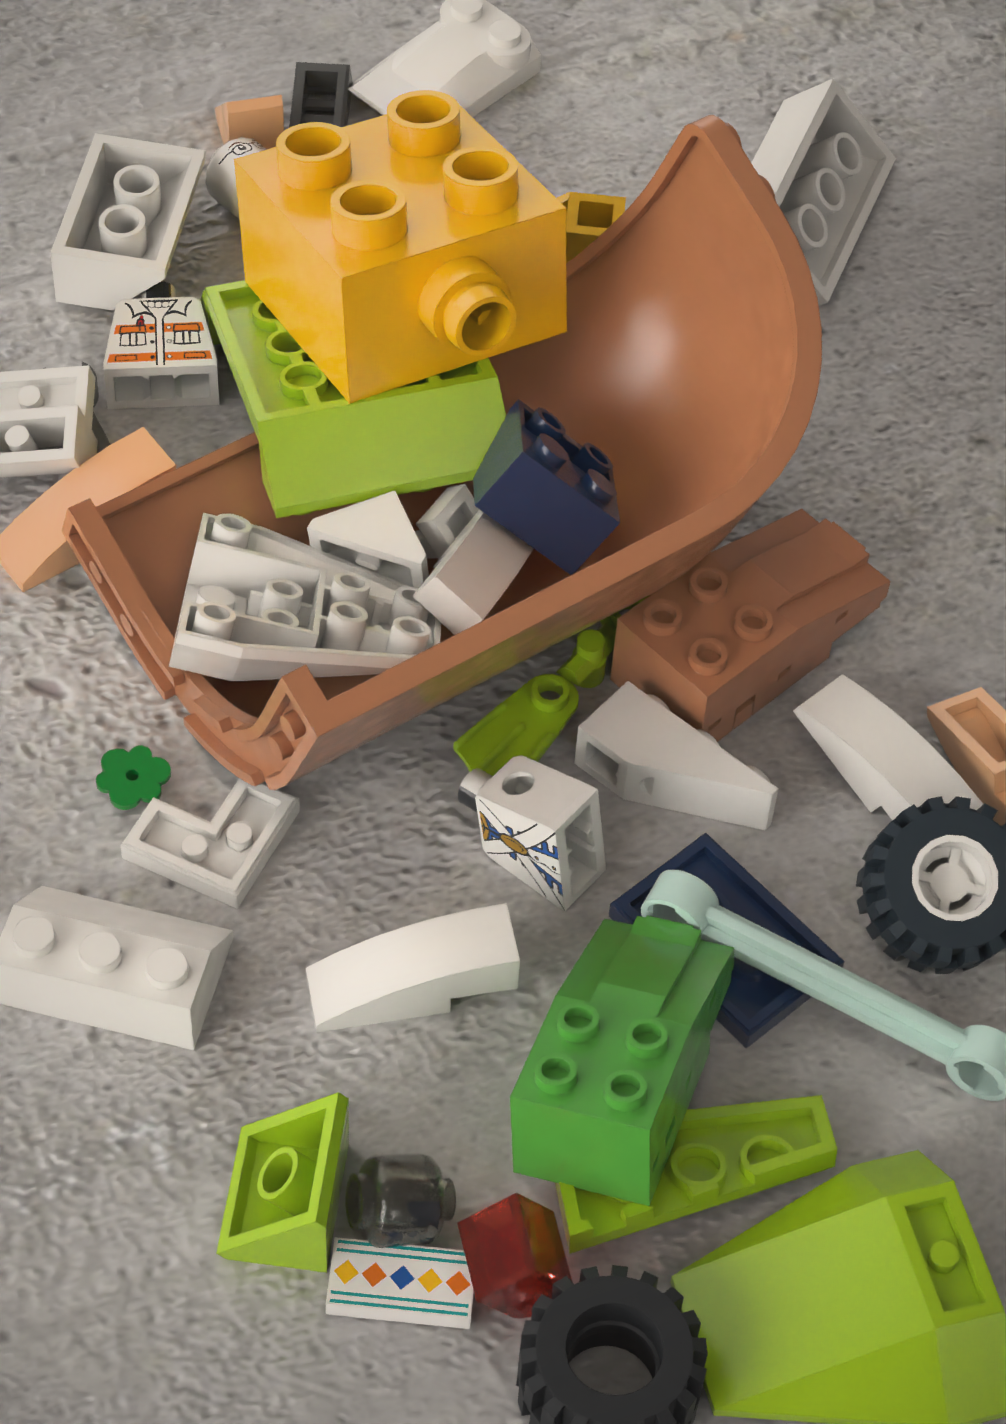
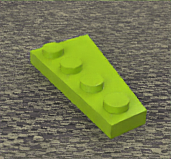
(714, 1160)

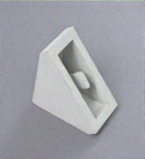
(374, 537)

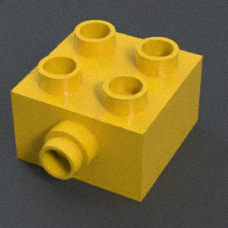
(401, 244)

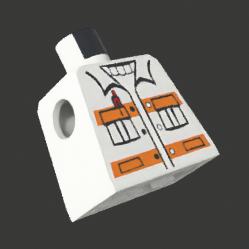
(160, 353)

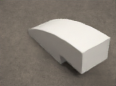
(473, 573)
(878, 750)
(415, 969)

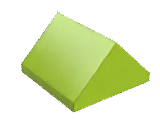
(287, 1187)

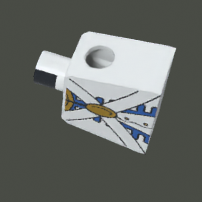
(539, 826)

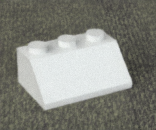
(123, 220)
(111, 965)

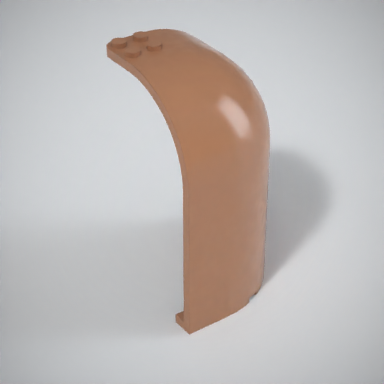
(678, 361)

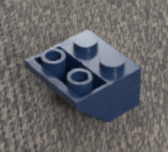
(547, 487)

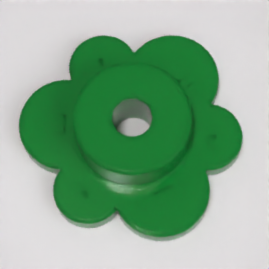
(132, 776)

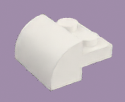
(46, 420)

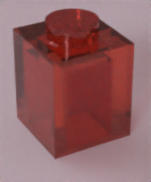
(513, 1254)

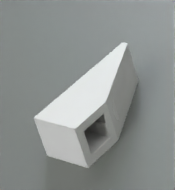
(664, 762)

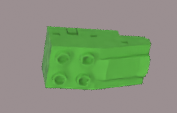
(619, 1058)

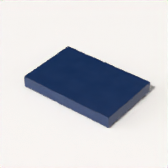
(753, 999)

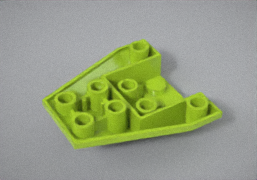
(854, 1306)

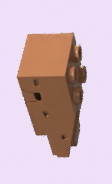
(747, 621)

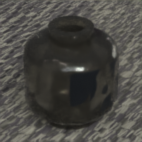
(399, 1200)

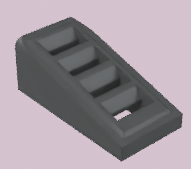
(321, 80)

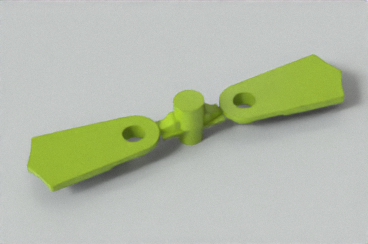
(530, 723)

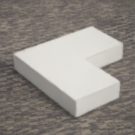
(218, 855)

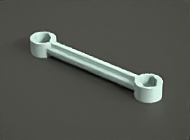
(971, 1055)

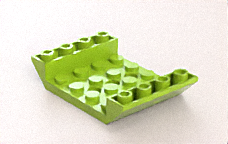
(338, 453)

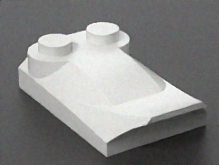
(468, 54)

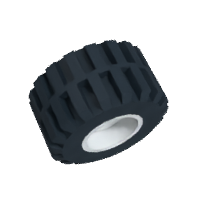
(938, 885)

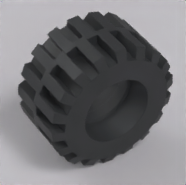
(614, 1314)

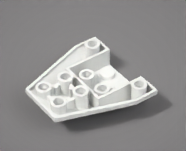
(274, 604)

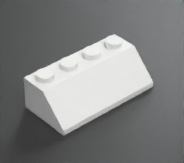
(824, 176)

